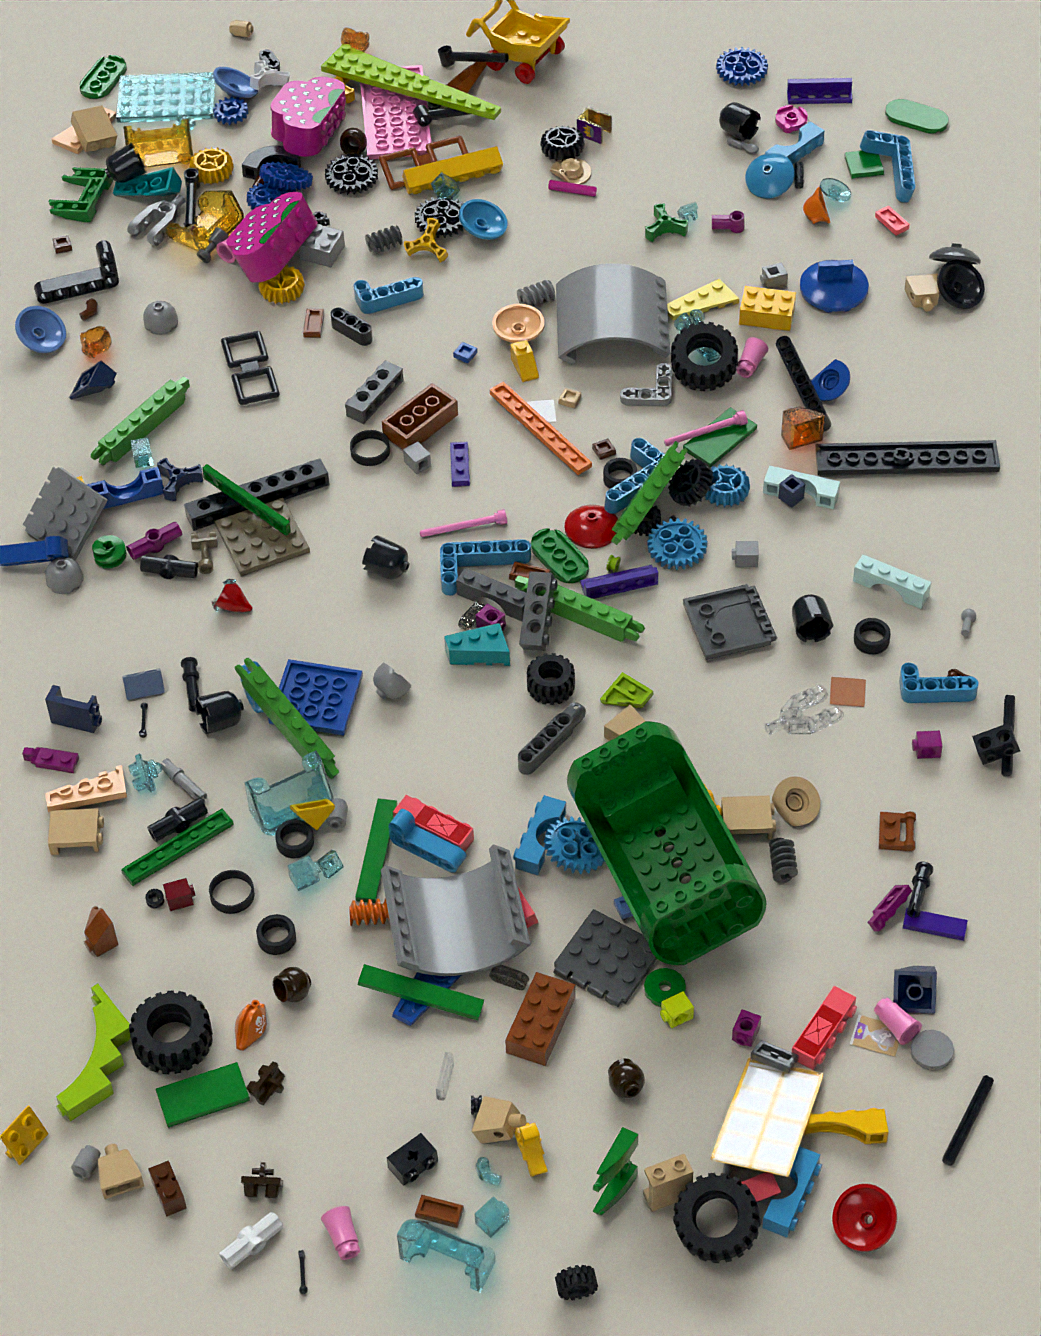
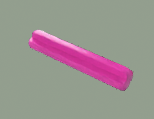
(572, 188)

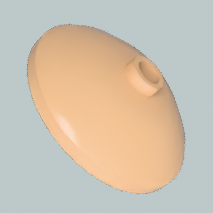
(518, 323)

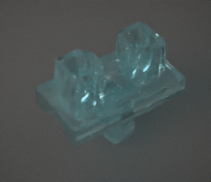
(147, 771)

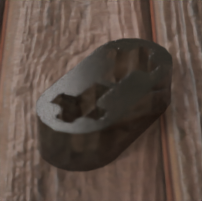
(468, 619)
(509, 977)

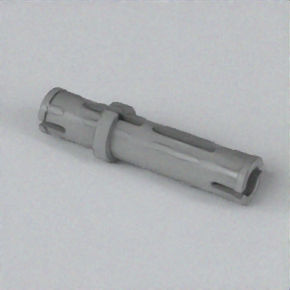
(177, 775)

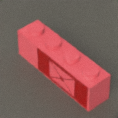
(437, 822)
(824, 1027)

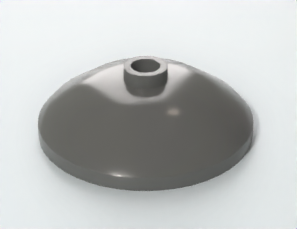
(955, 252)

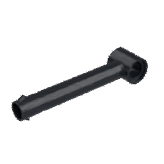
(449, 57)
(425, 116)
(192, 183)

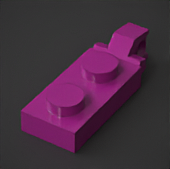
(51, 759)
(888, 906)

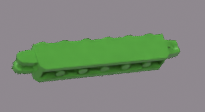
(141, 421)
(648, 493)
(590, 613)
(285, 715)

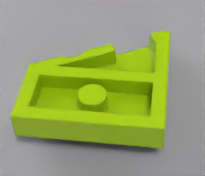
(627, 692)

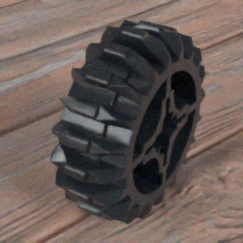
(562, 143)
(690, 482)

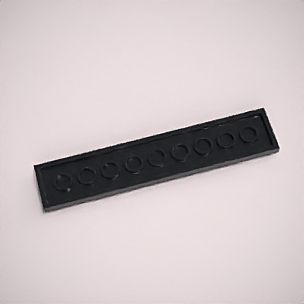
(923, 458)

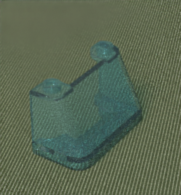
(272, 803)
(418, 1236)

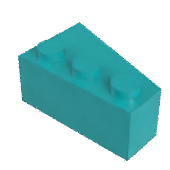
(477, 646)

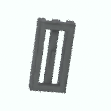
(772, 1059)

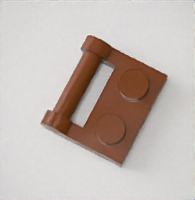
(890, 831)

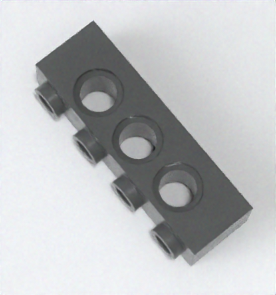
(374, 392)
(537, 582)

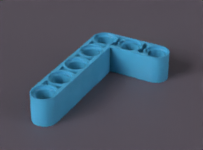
(900, 151)
(620, 495)
(478, 554)

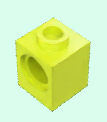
(677, 1010)

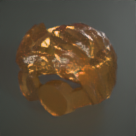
(357, 40)
(96, 341)

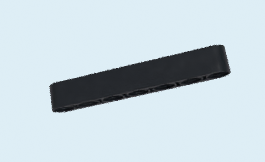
(801, 378)

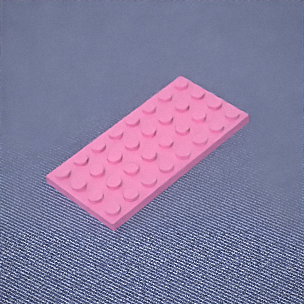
(391, 121)

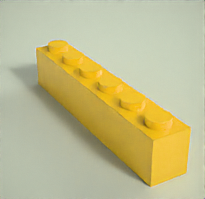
(458, 168)

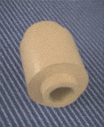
(241, 28)

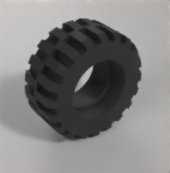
(698, 337)
(171, 1055)
(716, 1188)

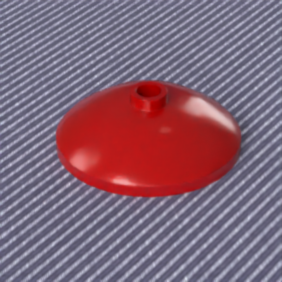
(590, 526)
(851, 1217)

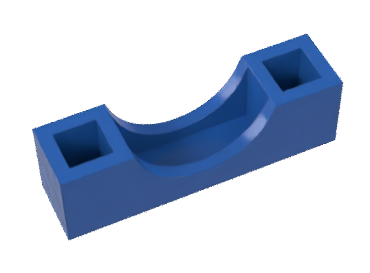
(144, 486)

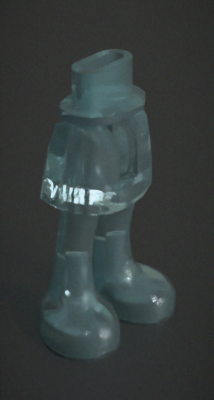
(695, 317)

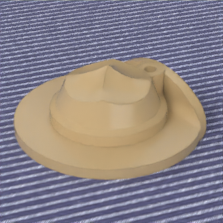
(572, 170)
(796, 800)

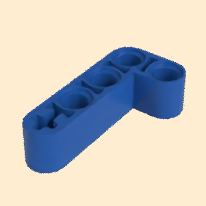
(34, 552)

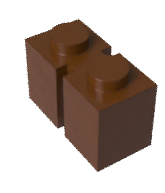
(167, 1188)

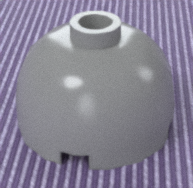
(160, 317)
(63, 575)
(389, 683)

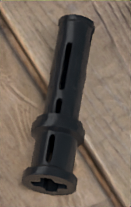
(191, 678)
(920, 882)

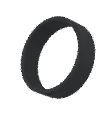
(369, 434)
(231, 909)

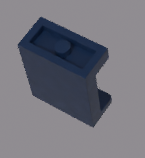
(73, 712)

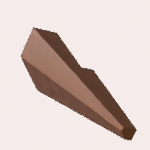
(467, 77)

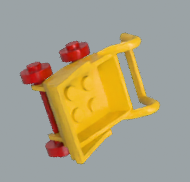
(522, 37)

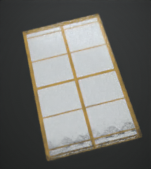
(767, 1118)

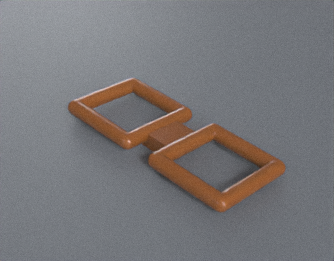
(418, 160)

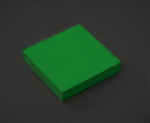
(863, 164)

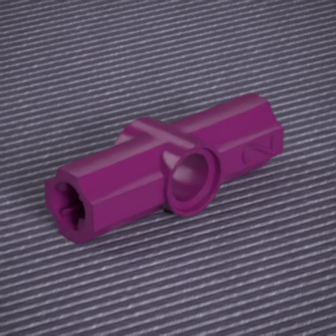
(154, 540)

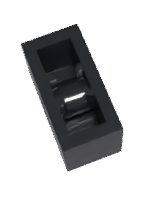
(412, 1159)

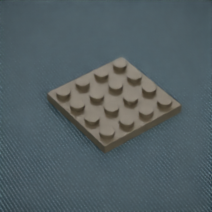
(257, 544)

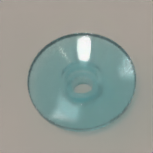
(835, 189)

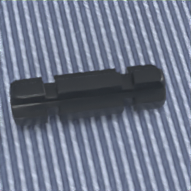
(799, 174)

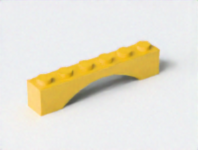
(866, 1125)

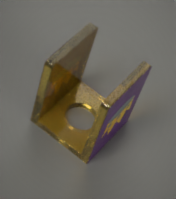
(594, 124)

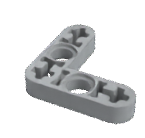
(654, 393)

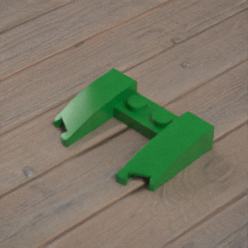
(84, 209)
(616, 1171)

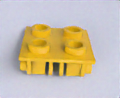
(23, 1135)

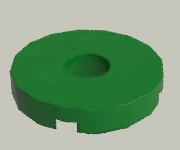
(660, 977)

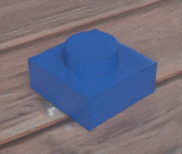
(465, 352)

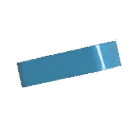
(387, 296)
(935, 689)
(423, 843)

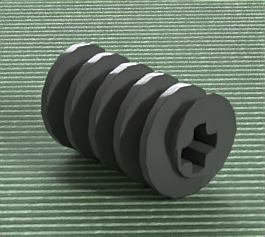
(383, 238)
(783, 859)

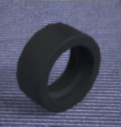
(614, 465)
(872, 624)
(295, 851)
(269, 922)

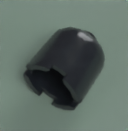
(739, 121)
(124, 164)
(385, 558)
(811, 618)
(218, 711)

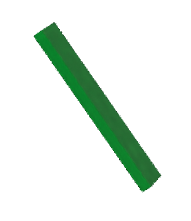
(246, 500)
(177, 847)
(375, 851)
(420, 992)

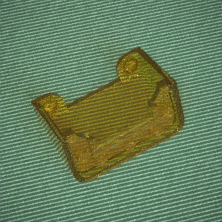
(162, 145)
(217, 210)

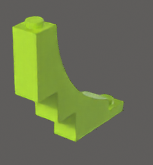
(92, 1084)

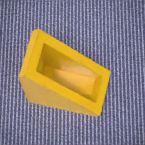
(314, 812)

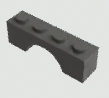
(475, 585)

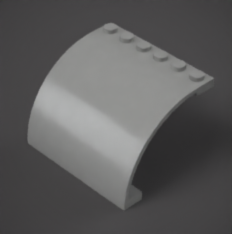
(611, 305)
(457, 920)

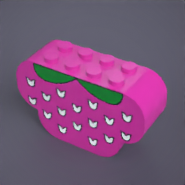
(307, 114)
(271, 236)

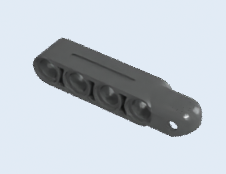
(550, 738)

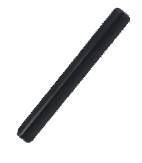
(1009, 716)
(967, 1121)

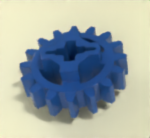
(230, 110)

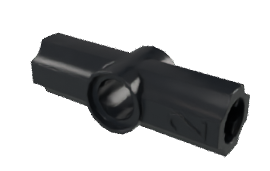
(169, 566)
(177, 819)

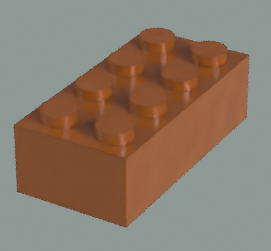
(420, 417)
(540, 1018)

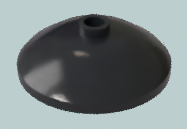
(966, 281)

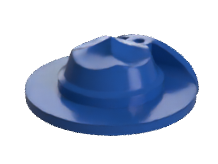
(832, 381)

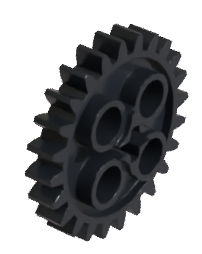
(351, 174)
(443, 210)

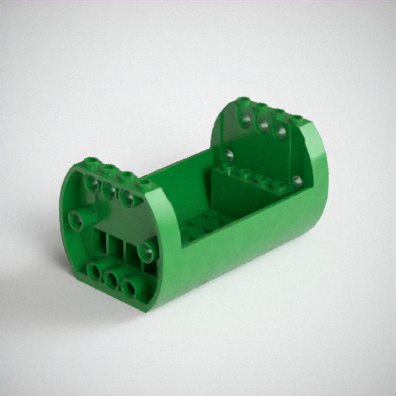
(647, 786)

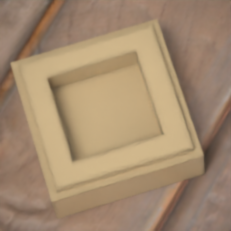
(569, 398)

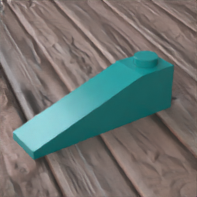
(152, 184)

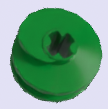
(109, 551)

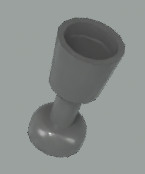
(217, 237)

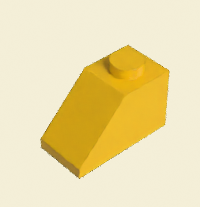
(524, 360)

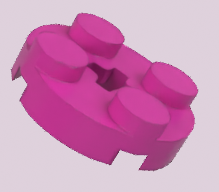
(798, 115)

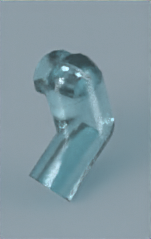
(484, 1172)

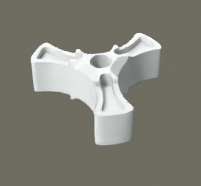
(267, 76)

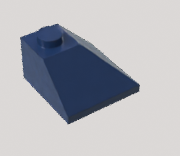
(94, 380)
(915, 989)

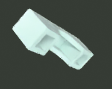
(823, 490)
(911, 587)

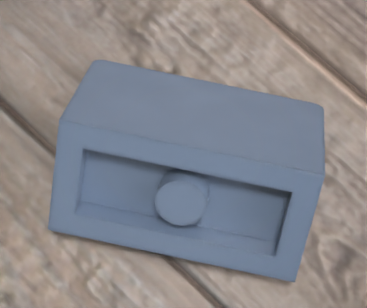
(143, 684)

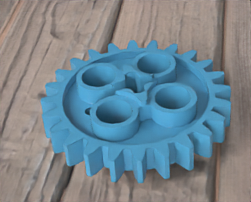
(677, 543)
(572, 854)

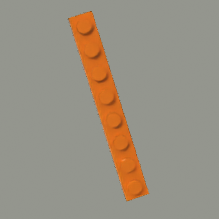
(540, 428)

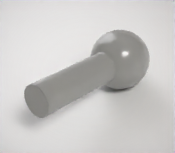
(968, 617)

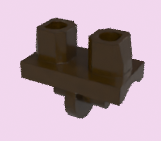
(269, 1082)
(272, 1183)

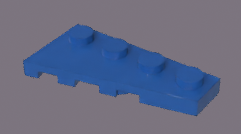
(410, 1011)

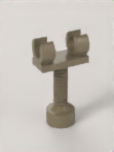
(205, 565)

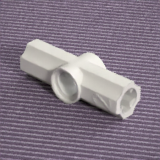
(251, 1240)

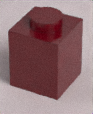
(179, 894)

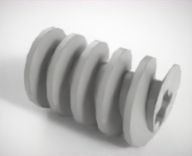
(536, 292)

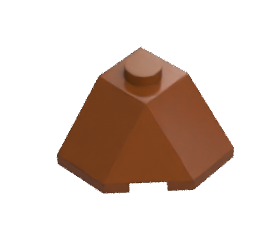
(99, 932)

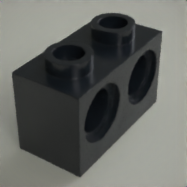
(996, 743)

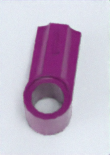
(734, 221)

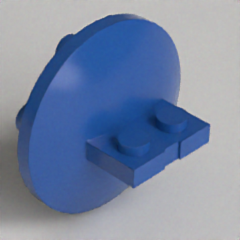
(834, 285)

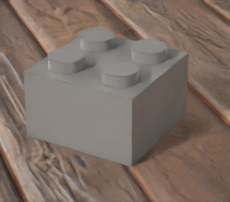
(323, 246)

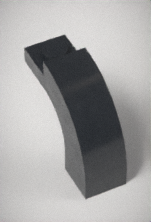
(269, 154)

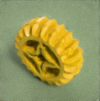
(212, 165)
(284, 286)

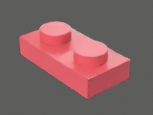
(892, 220)

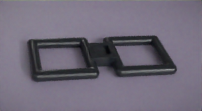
(250, 367)

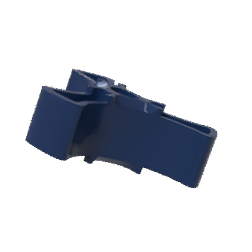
(178, 477)

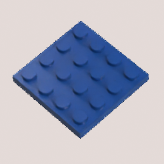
(321, 693)

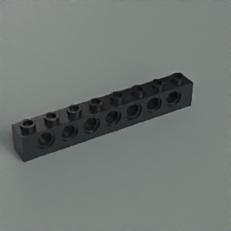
(282, 484)

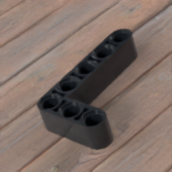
(81, 282)

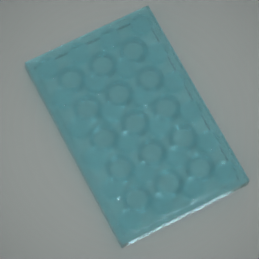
(165, 97)

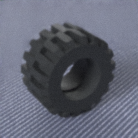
(547, 667)

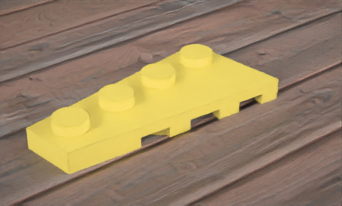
(709, 296)

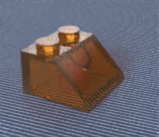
(802, 427)

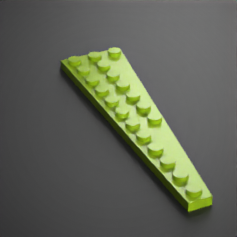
(370, 70)

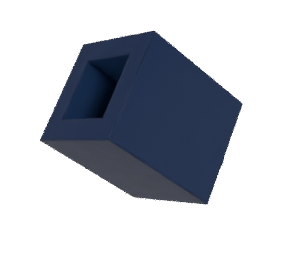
(791, 490)

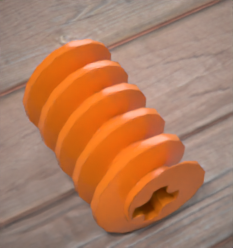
(368, 912)

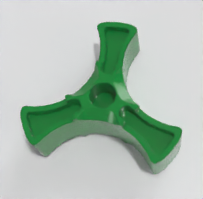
(665, 224)

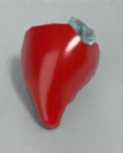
(232, 598)

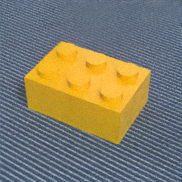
(767, 308)

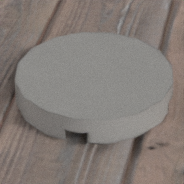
(932, 1049)

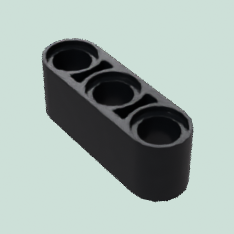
(351, 326)

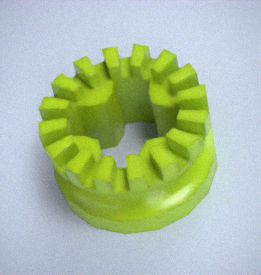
(614, 563)

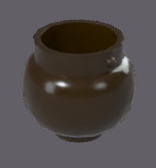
(353, 141)
(291, 984)
(626, 1078)

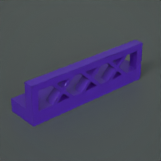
(819, 88)
(620, 582)

